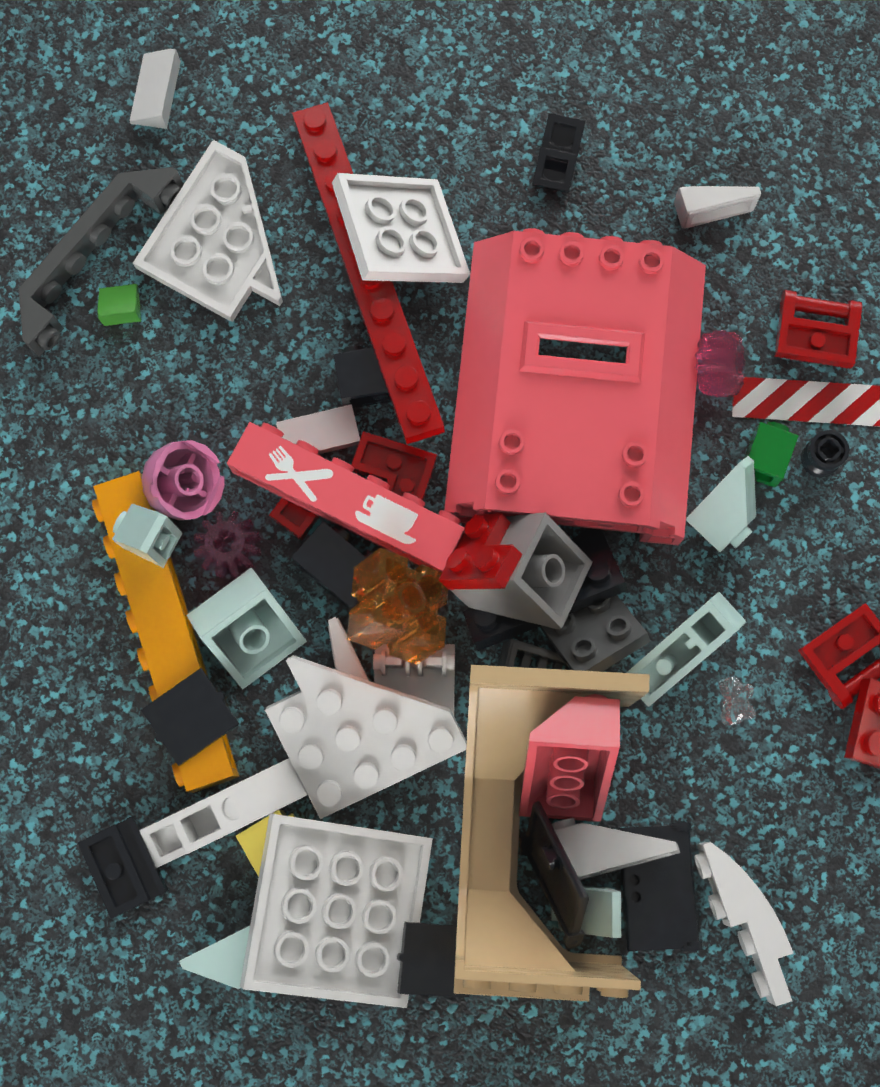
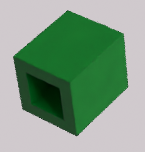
(771, 452)

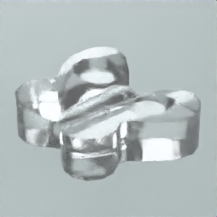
(736, 701)

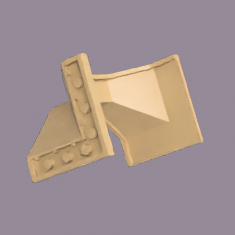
(499, 937)

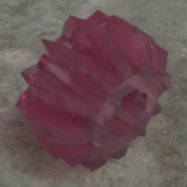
(720, 363)
(213, 540)

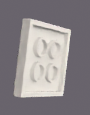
(400, 229)

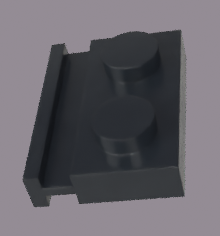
(122, 867)

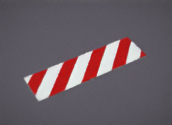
(808, 401)

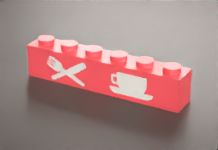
(344, 497)

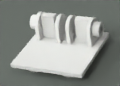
(428, 680)

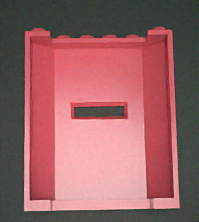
(571, 433)

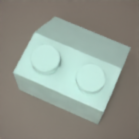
(246, 628)

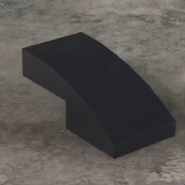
(558, 153)

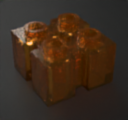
(397, 607)

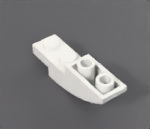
(223, 813)
(741, 902)

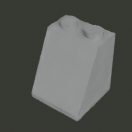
(544, 578)

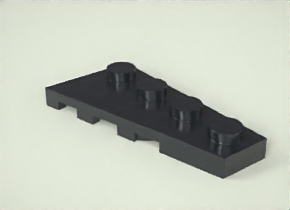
(600, 583)

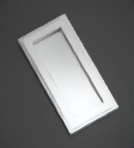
(324, 430)

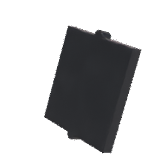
(190, 717)
(428, 959)

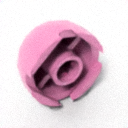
(183, 480)

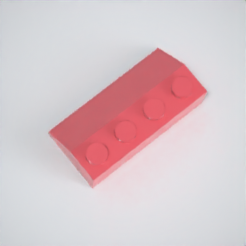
(573, 759)

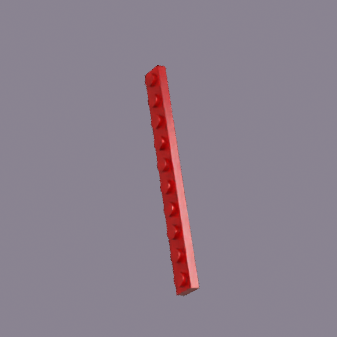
(376, 299)

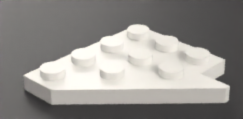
(213, 238)
(357, 735)

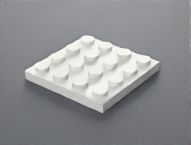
(334, 910)

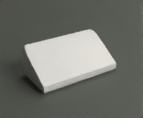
(155, 89)

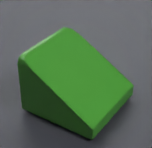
(119, 305)

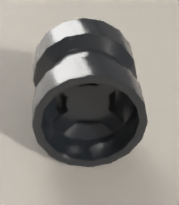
(818, 459)

